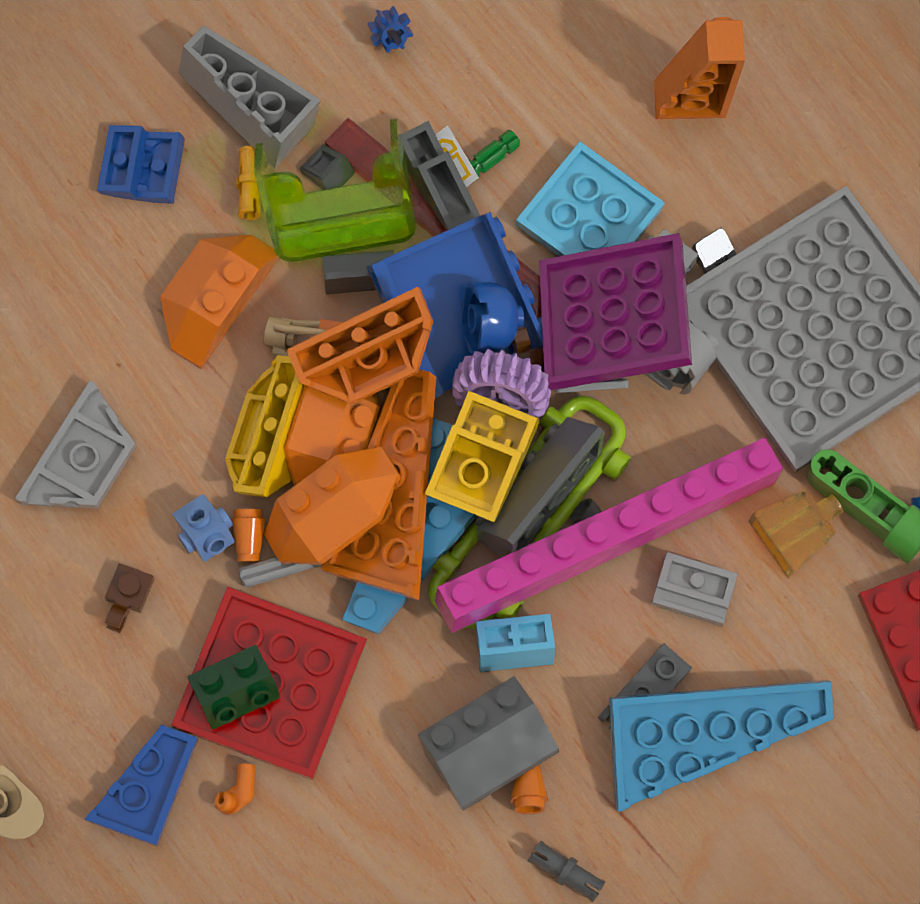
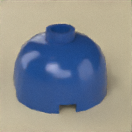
(490, 317)

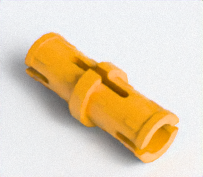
(246, 184)

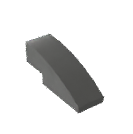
(437, 177)

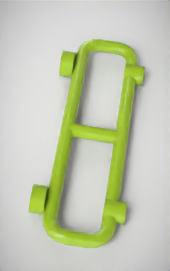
(610, 462)

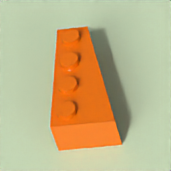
(703, 73)

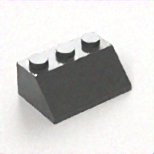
(488, 743)

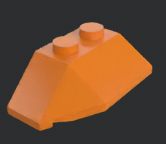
(213, 292)
(366, 350)
(326, 428)
(332, 507)

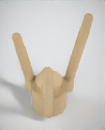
(284, 333)

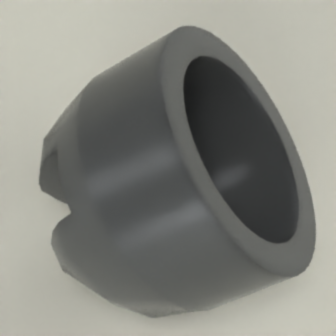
(584, 510)

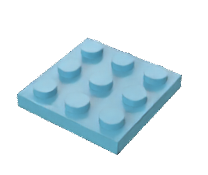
(588, 206)

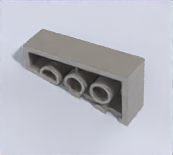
(248, 94)

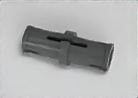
(566, 871)

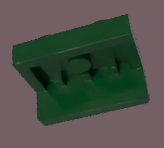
(234, 686)

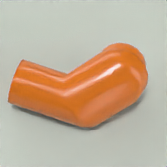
(240, 794)

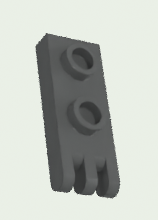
(657, 676)

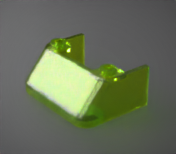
(338, 217)

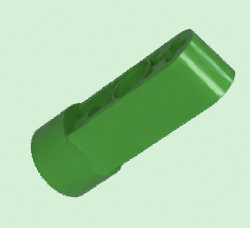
(900, 527)

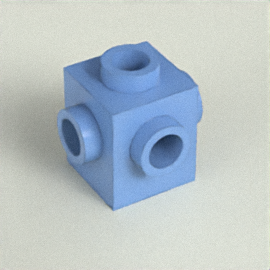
(209, 533)

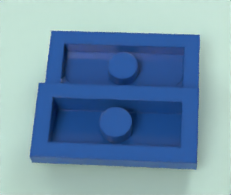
(141, 164)

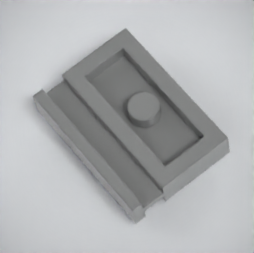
(694, 589)

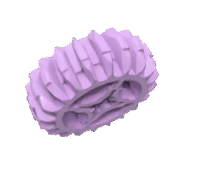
(503, 380)

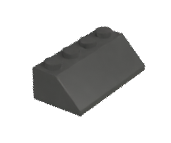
(542, 485)

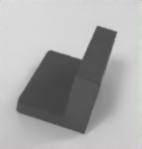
(349, 272)

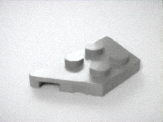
(81, 457)

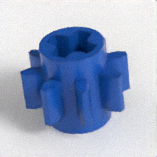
(386, 20)

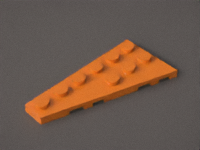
(393, 549)

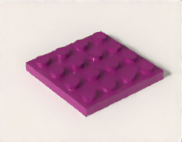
(615, 312)

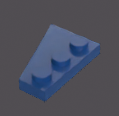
(147, 790)

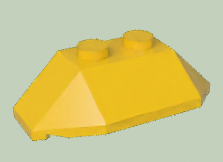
(256, 448)

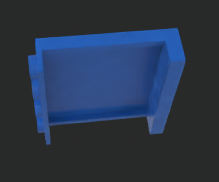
(442, 271)

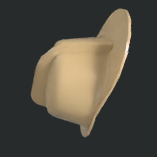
(19, 808)

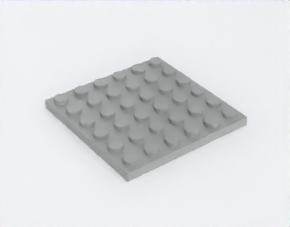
(814, 327)

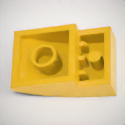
(482, 456)

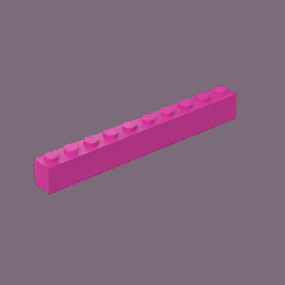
(607, 535)

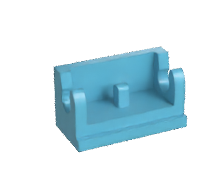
(515, 642)

